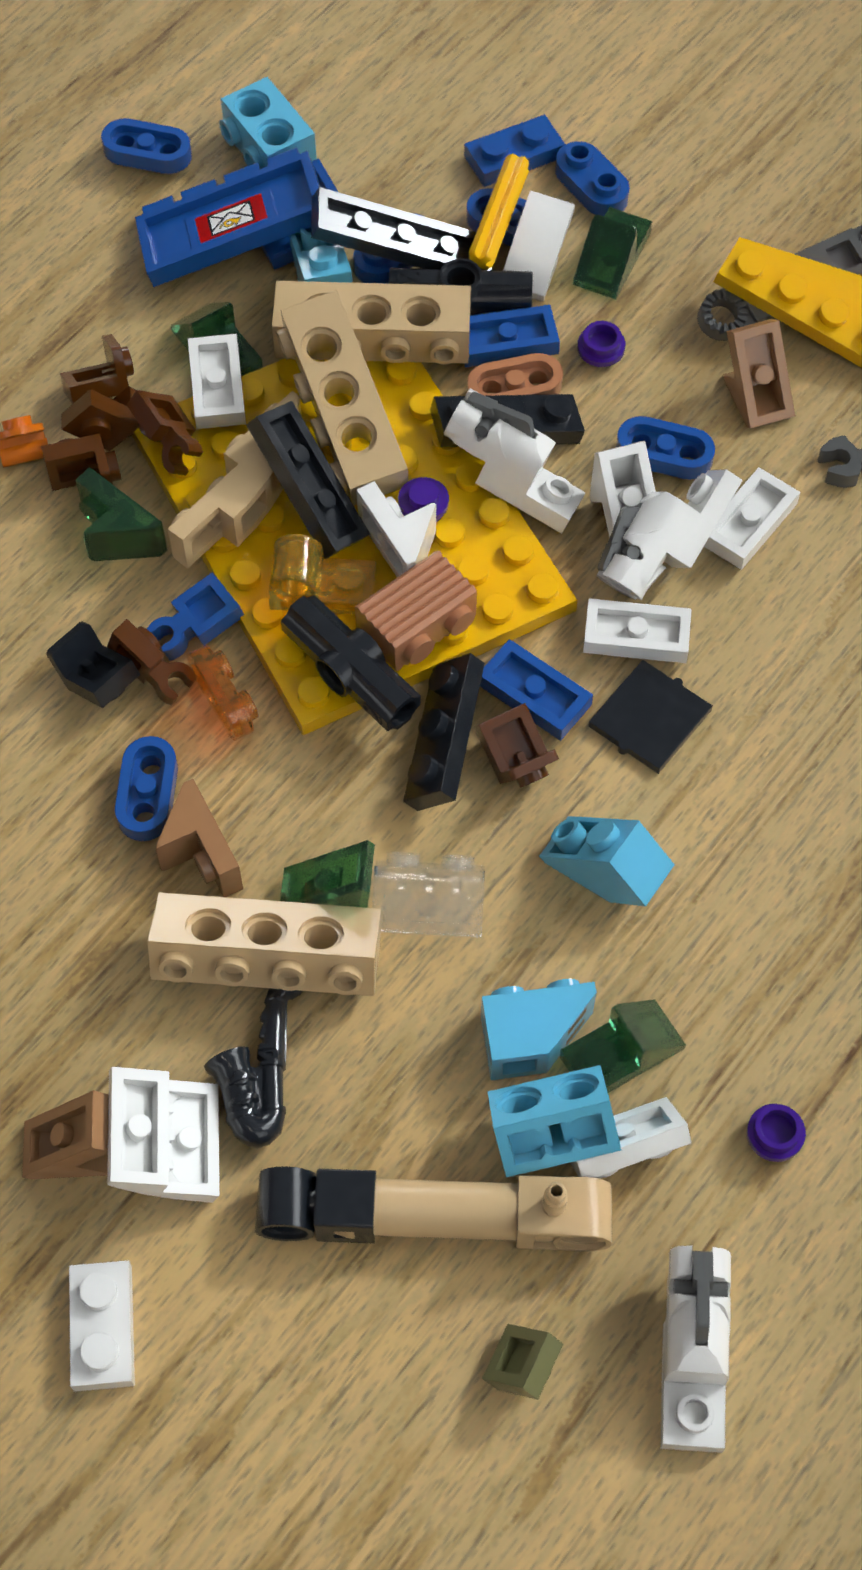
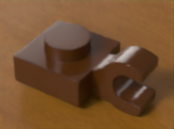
(165, 422)
(145, 653)

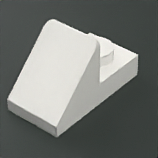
(621, 479)
(399, 538)

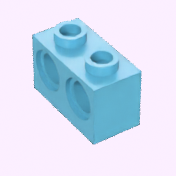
(264, 123)
(553, 1121)

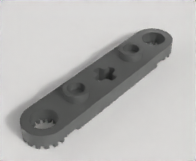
(839, 251)

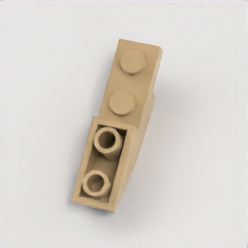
(232, 503)

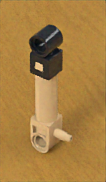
(359, 1206)

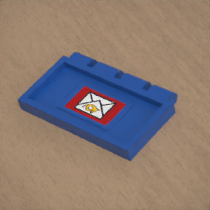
(227, 218)

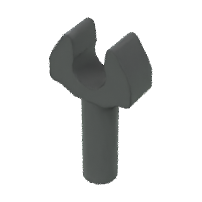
(841, 450)

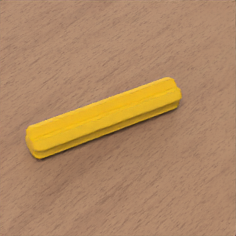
(499, 211)

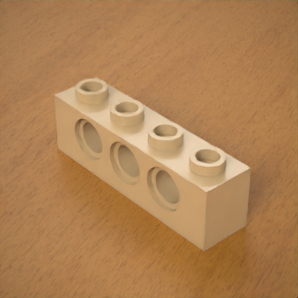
(391, 319)
(324, 325)
(265, 944)

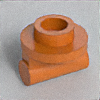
(21, 441)

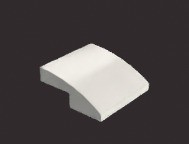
(163, 1135)

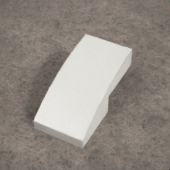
(540, 239)

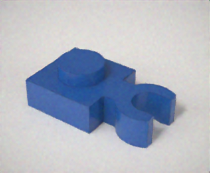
(201, 612)

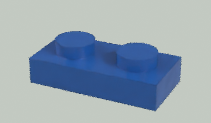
(532, 139)
(512, 334)
(550, 696)

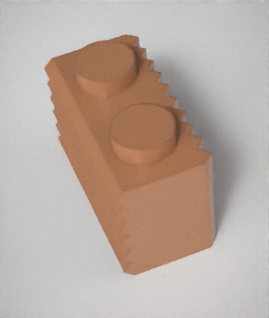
(418, 610)

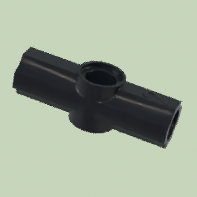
(490, 289)
(350, 662)

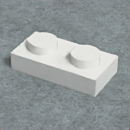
(216, 381)
(752, 517)
(637, 630)
(643, 1134)
(101, 1326)

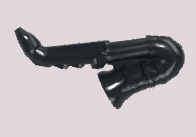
(256, 1094)

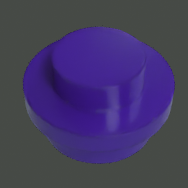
(601, 344)
(422, 492)
(776, 1132)

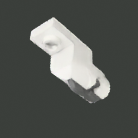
(513, 459)
(664, 532)
(696, 1350)

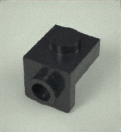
(91, 667)

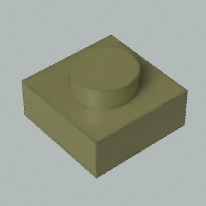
(522, 1361)

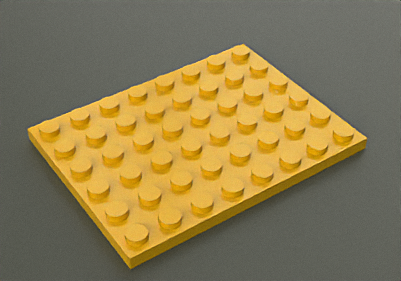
(477, 534)

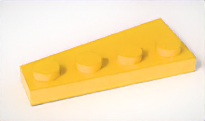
(800, 293)

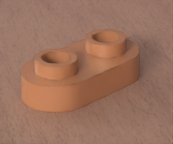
(517, 375)

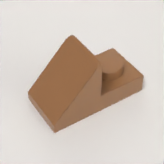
(760, 374)
(195, 834)
(68, 1140)

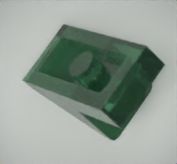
(611, 251)
(213, 321)
(119, 524)
(332, 878)
(627, 1045)

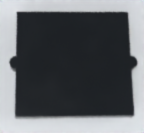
(650, 716)

